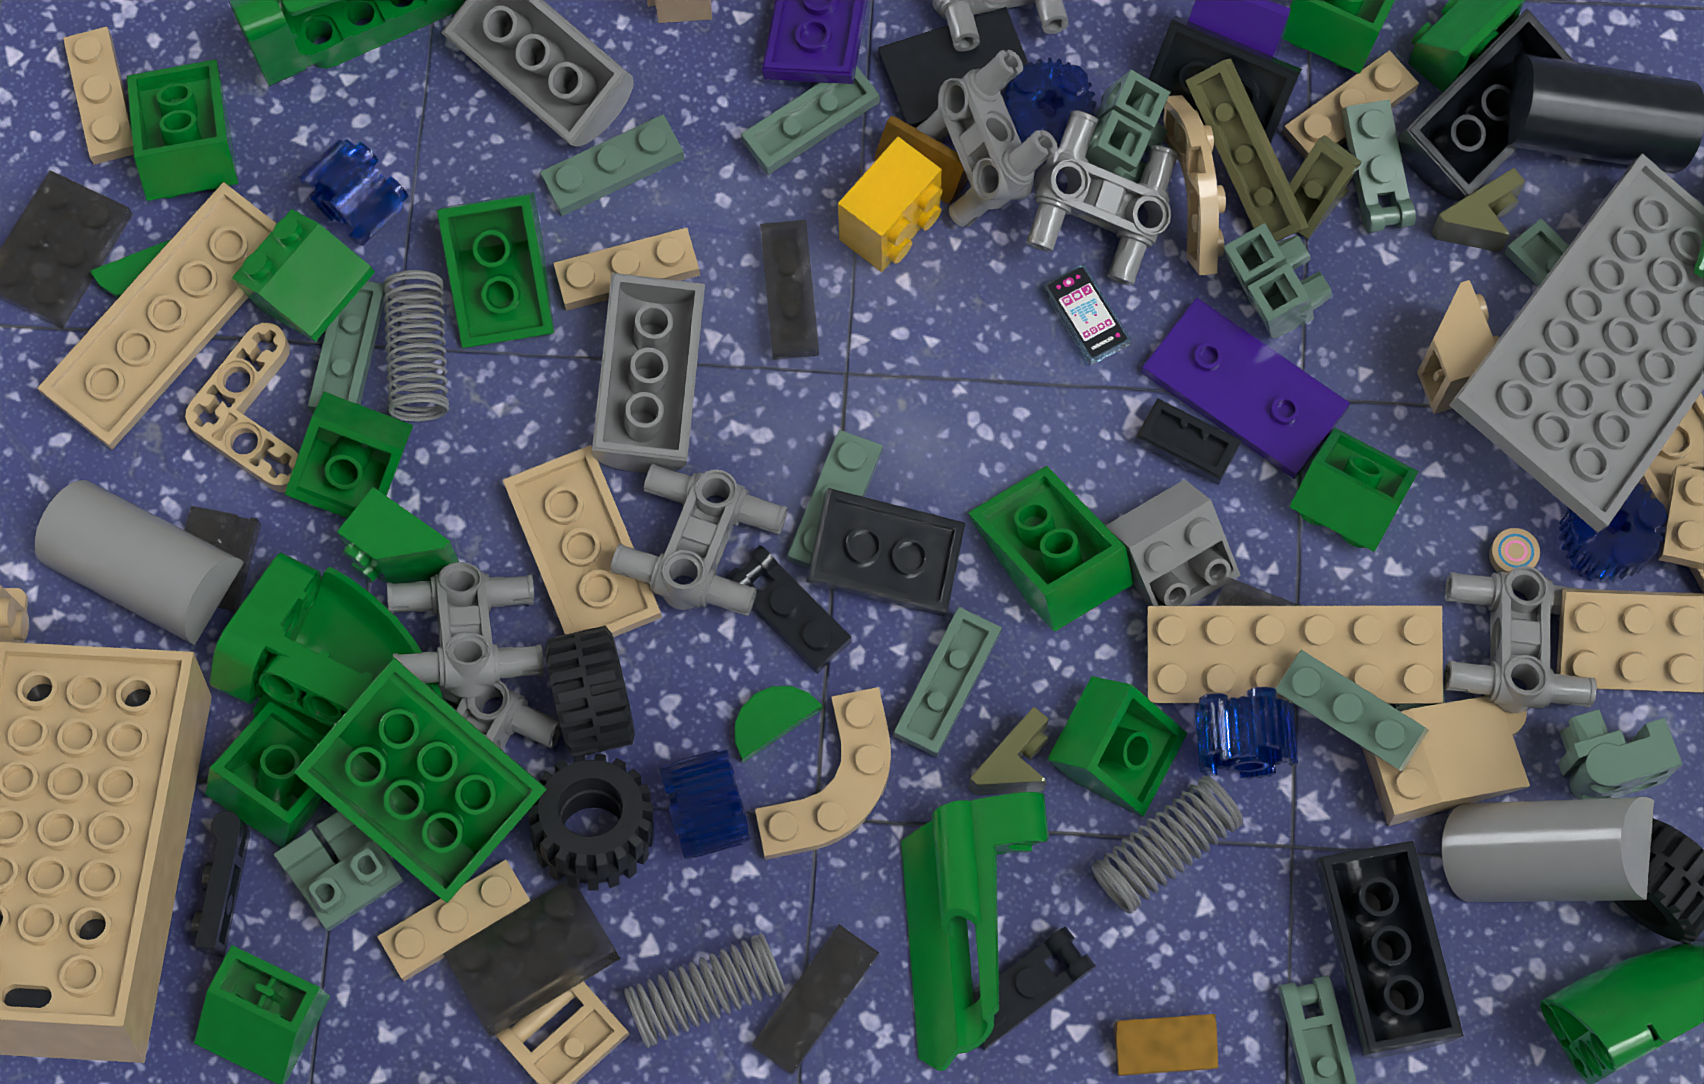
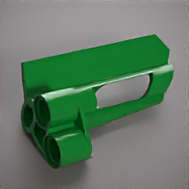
(950, 880)

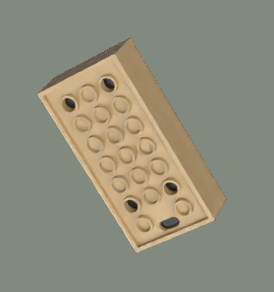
(91, 840)

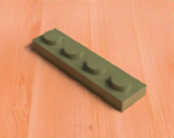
(1246, 150)

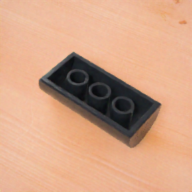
(1604, 113)
(1467, 126)
(1389, 950)

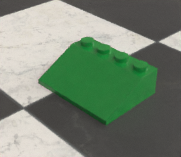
(420, 780)

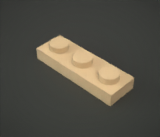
(1379, 81)
(100, 95)
(588, 277)
(443, 925)

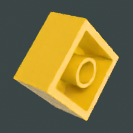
(890, 205)

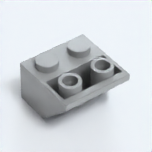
(1175, 547)

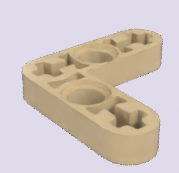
(232, 420)

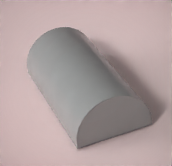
(544, 64)
(648, 373)
(134, 558)
(1549, 850)

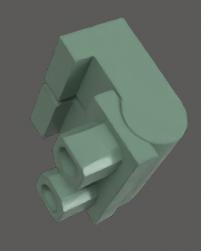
(1127, 125)
(1270, 282)
(1610, 768)
(340, 888)

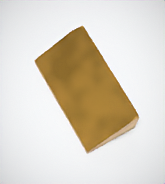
(952, 175)
(1166, 1044)

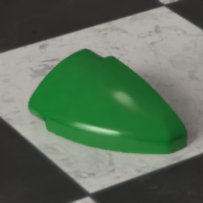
(285, 30)
(307, 644)
(1607, 1013)

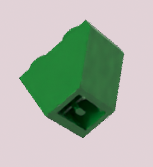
(259, 1015)

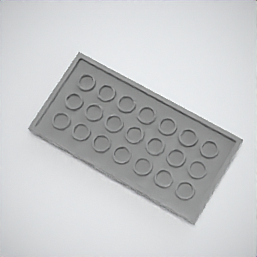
(1602, 350)

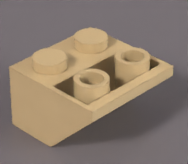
(1456, 348)

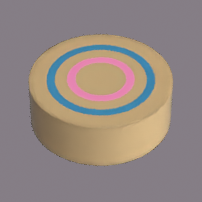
(1514, 549)

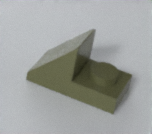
(1322, 182)
(1475, 218)
(1004, 769)

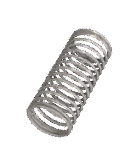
(413, 300)
(1126, 896)
(762, 953)

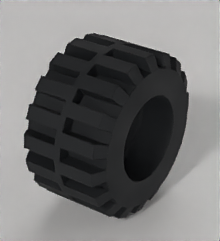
(589, 691)
(595, 857)
(1674, 886)

